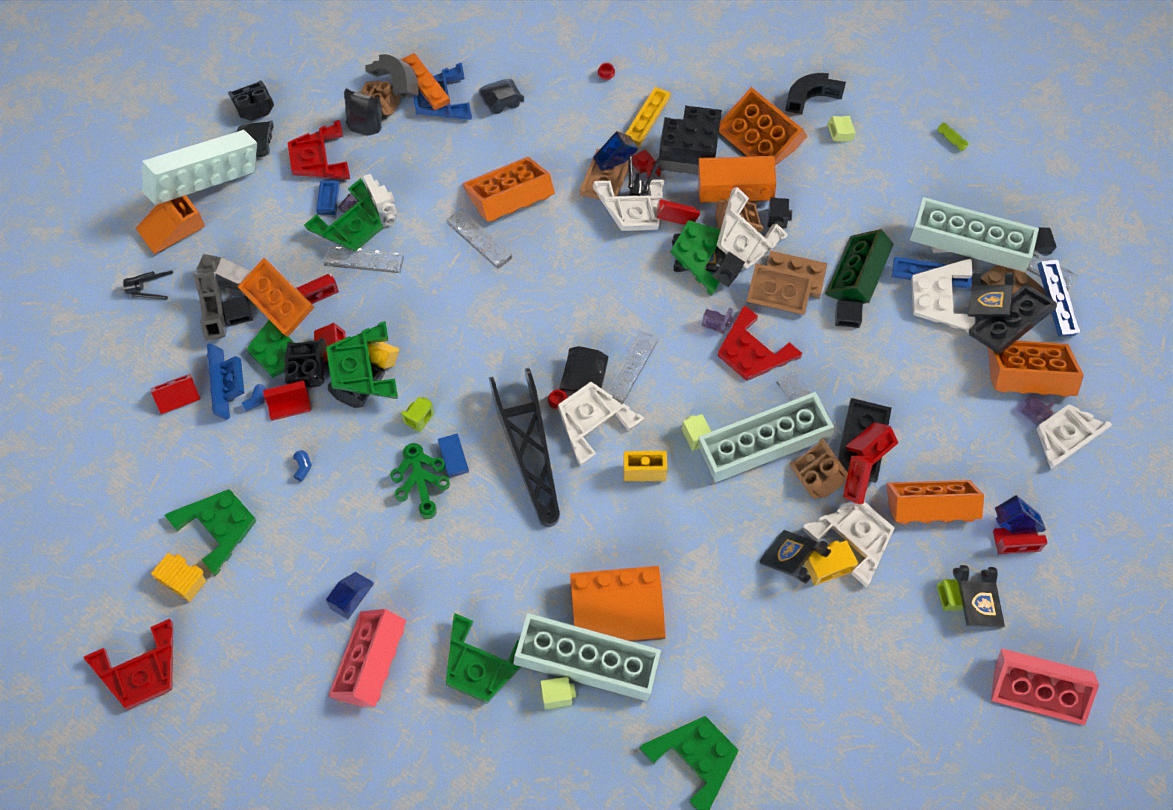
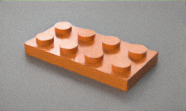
(276, 297)

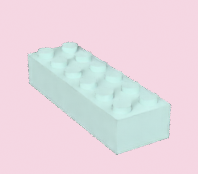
(198, 167)
(974, 234)
(765, 437)
(587, 657)

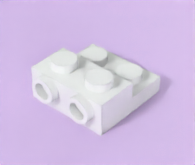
(382, 200)

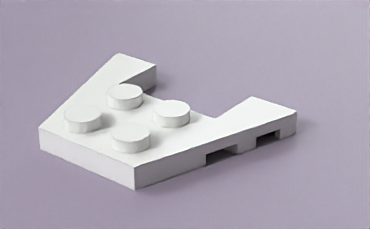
(632, 211)
(741, 237)
(934, 298)
(586, 412)
(863, 531)

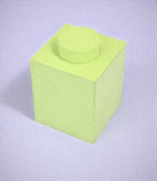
(693, 428)
(557, 693)

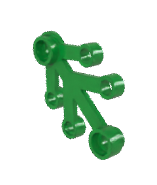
(419, 476)

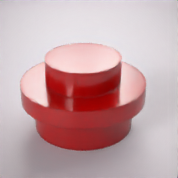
(606, 71)
(556, 398)

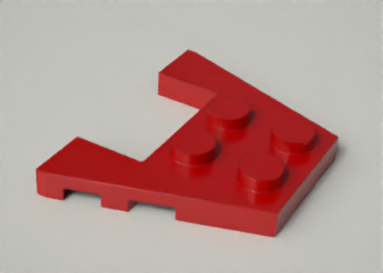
(309, 154)
(749, 355)
(142, 676)

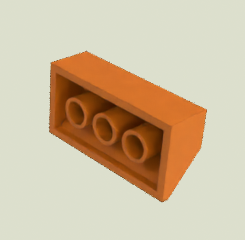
(752, 175)
(935, 501)

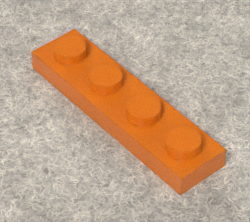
(427, 84)

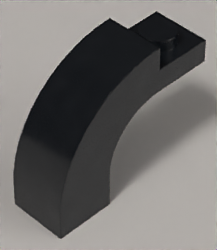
(810, 86)

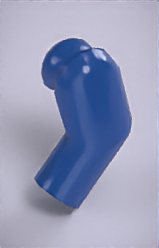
(257, 398)
(304, 464)

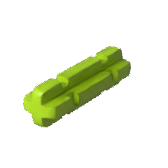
(953, 136)

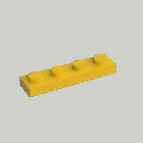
(648, 115)

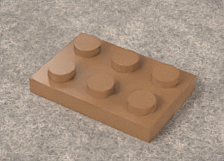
(615, 174)
(803, 266)
(996, 276)
(780, 289)

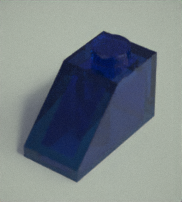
(615, 151)
(1019, 516)
(348, 594)

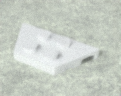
(1068, 433)

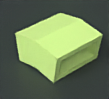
(841, 128)

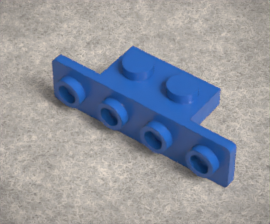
(225, 380)

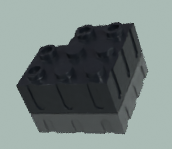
(689, 139)

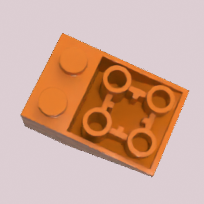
(169, 223)

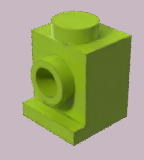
(418, 413)

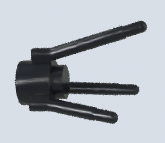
(637, 186)
(135, 284)

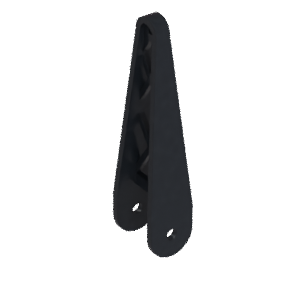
(503, 414)

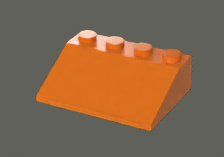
(761, 128)
(509, 188)
(1036, 369)
(619, 602)

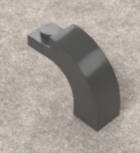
(403, 76)
(213, 317)

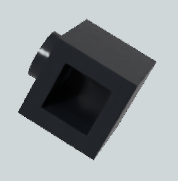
(779, 212)
(728, 269)

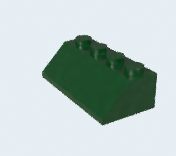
(860, 267)

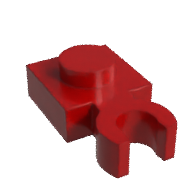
(644, 163)

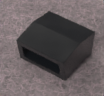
(1045, 241)
(237, 311)
(848, 314)

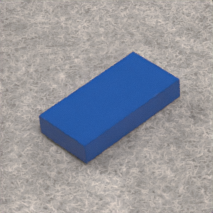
(328, 198)
(453, 455)

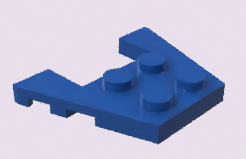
(459, 111)

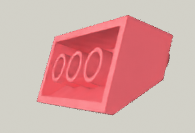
(368, 658)
(1044, 686)

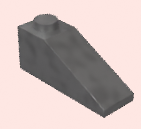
(227, 273)

